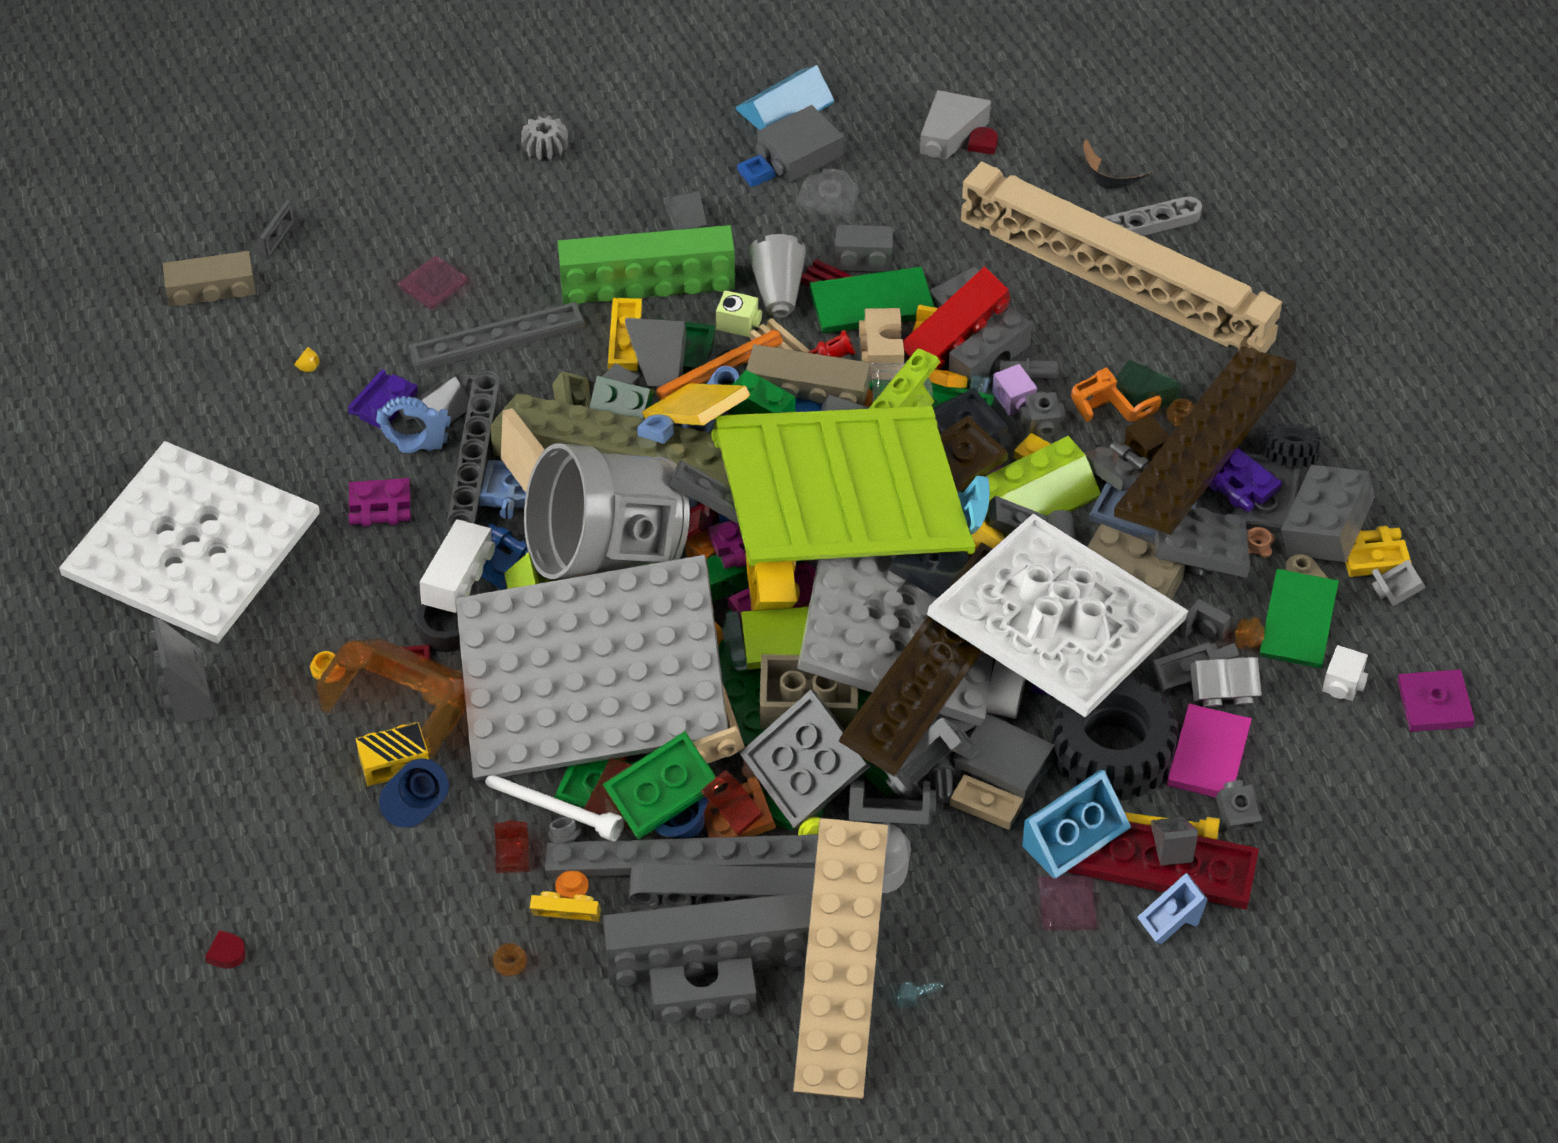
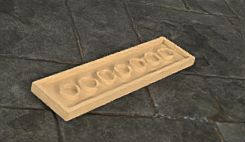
(840, 959)

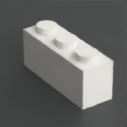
(456, 565)

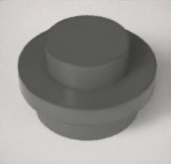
(564, 830)

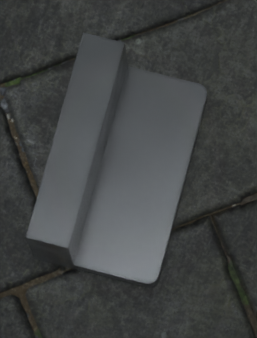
(444, 395)

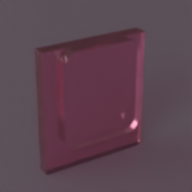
(433, 282)
(1067, 903)

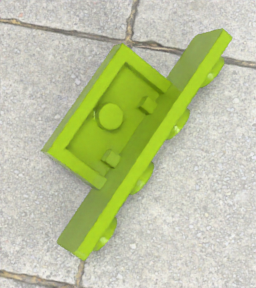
(907, 386)

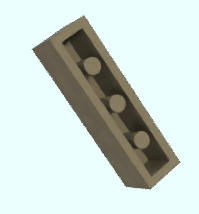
(811, 375)

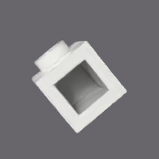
(1345, 673)

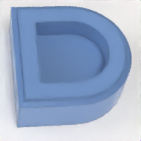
(656, 428)

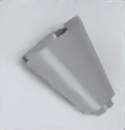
(778, 271)

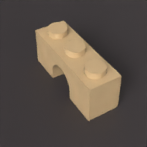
(881, 336)

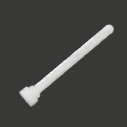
(608, 825)

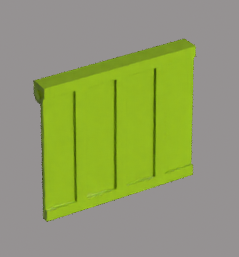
(841, 484)

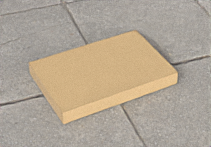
(518, 447)

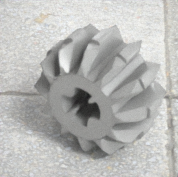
(544, 137)

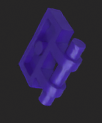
(1249, 478)

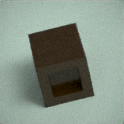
(1146, 437)

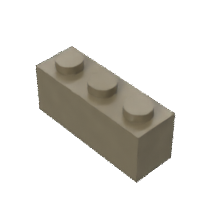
(209, 278)

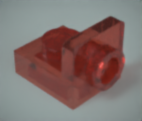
(511, 847)

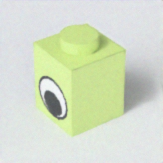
(738, 313)

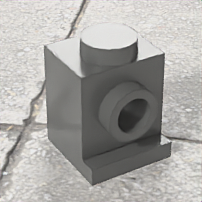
(1235, 817)

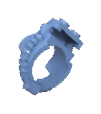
(430, 438)

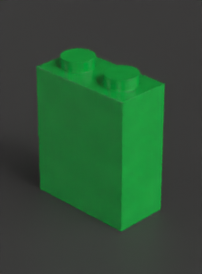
(763, 397)

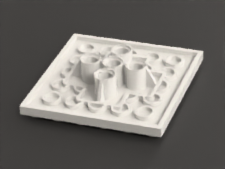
(190, 541)
(1058, 614)

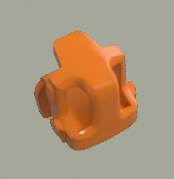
(1104, 390)

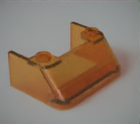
(437, 682)

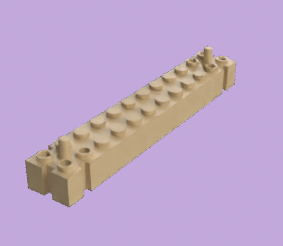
(1119, 260)

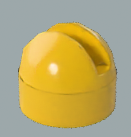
(307, 361)

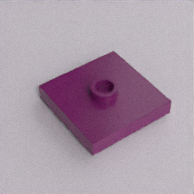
(1435, 700)

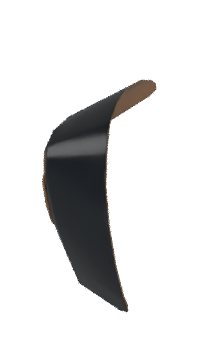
(1103, 180)

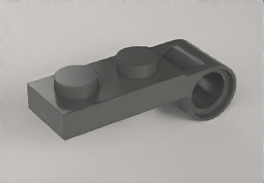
(1008, 516)

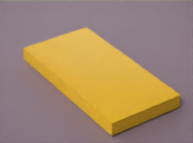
(698, 403)

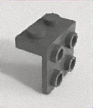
(863, 248)

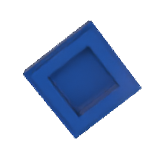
(756, 170)

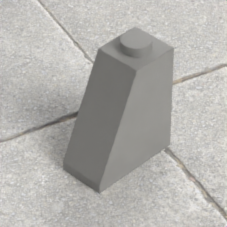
(951, 123)

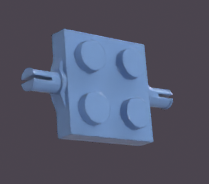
(501, 489)

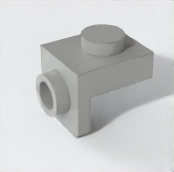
(1398, 583)

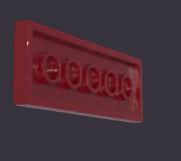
(1219, 867)

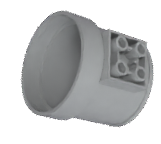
(602, 512)

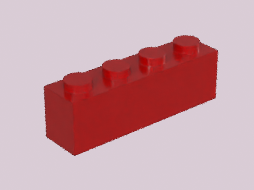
(959, 317)

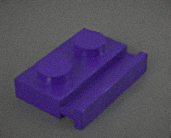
(378, 393)

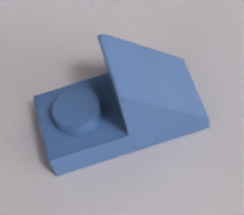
(1174, 908)

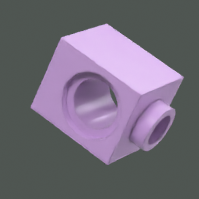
(1011, 388)

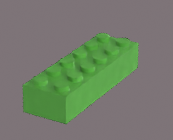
(647, 264)

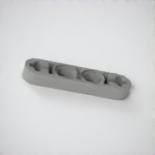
(1176, 209)

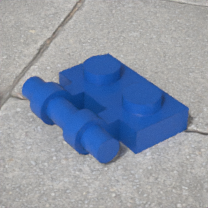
(500, 562)

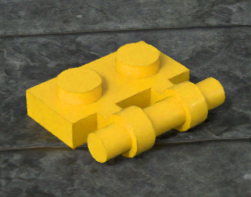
(1382, 554)

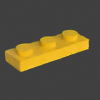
(620, 345)

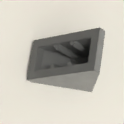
(1174, 840)

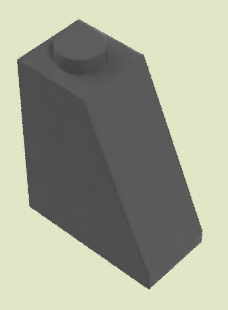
(658, 348)

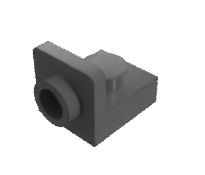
(1207, 619)

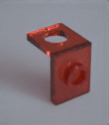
(733, 803)

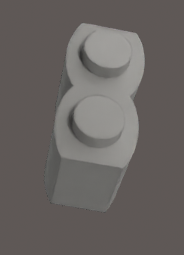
(1226, 680)

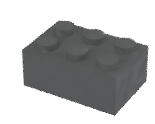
(1328, 513)

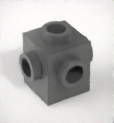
(1042, 414)

